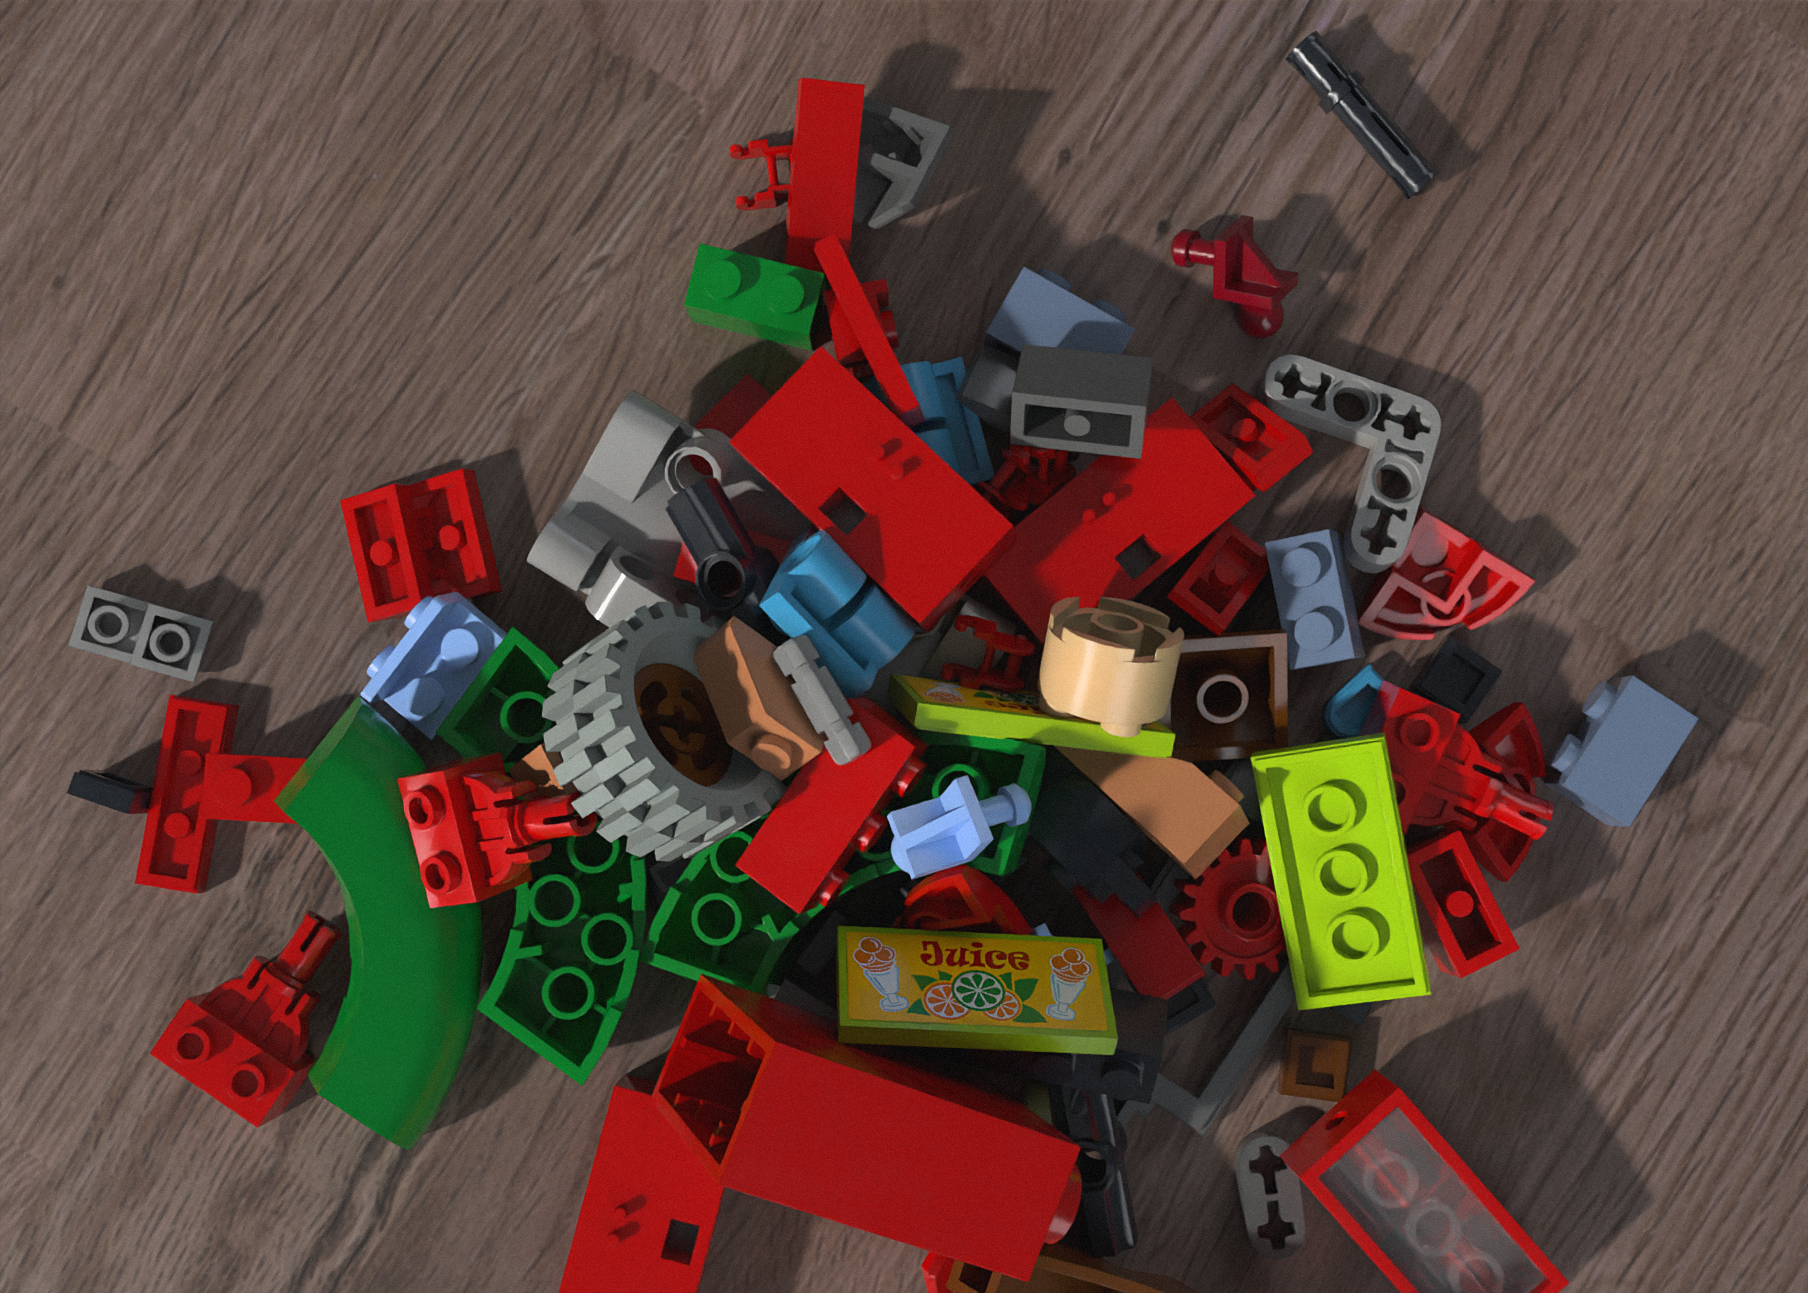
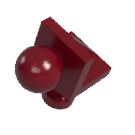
(1239, 274)

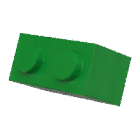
(756, 297)

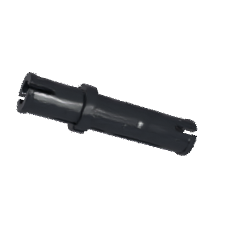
(1361, 114)

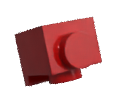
(846, 345)

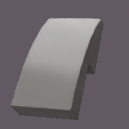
(141, 633)

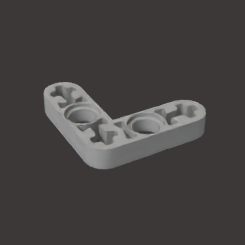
(1386, 447)

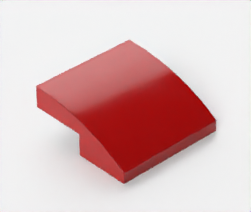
(420, 543)

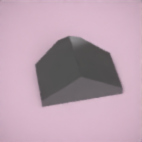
(895, 161)

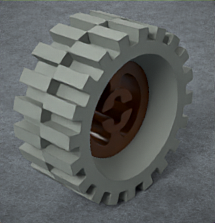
(648, 740)

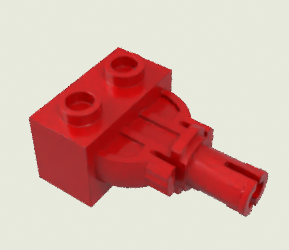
(1435, 771)
(475, 830)
(246, 1034)

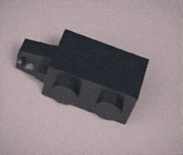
(1087, 838)

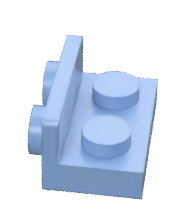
(434, 660)

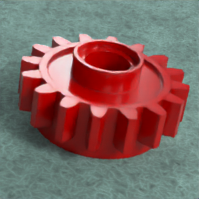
(1208, 911)

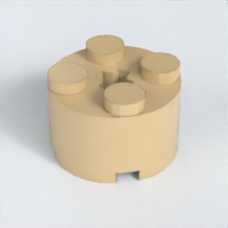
(1109, 664)

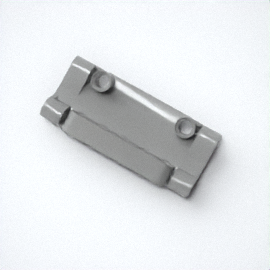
(624, 548)

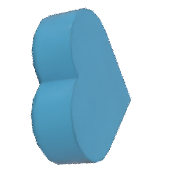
(1350, 704)

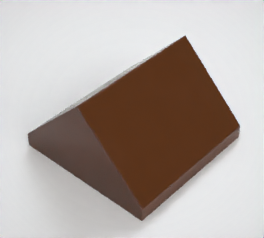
(1229, 696)

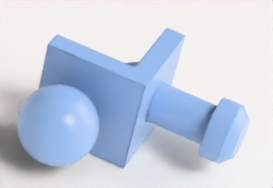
(952, 826)

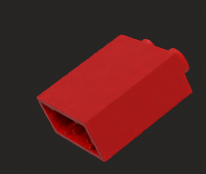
(865, 1132)

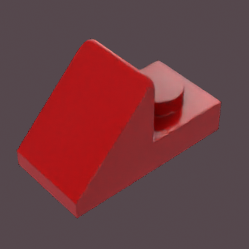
(1251, 437)
(1220, 579)

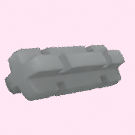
(822, 700)

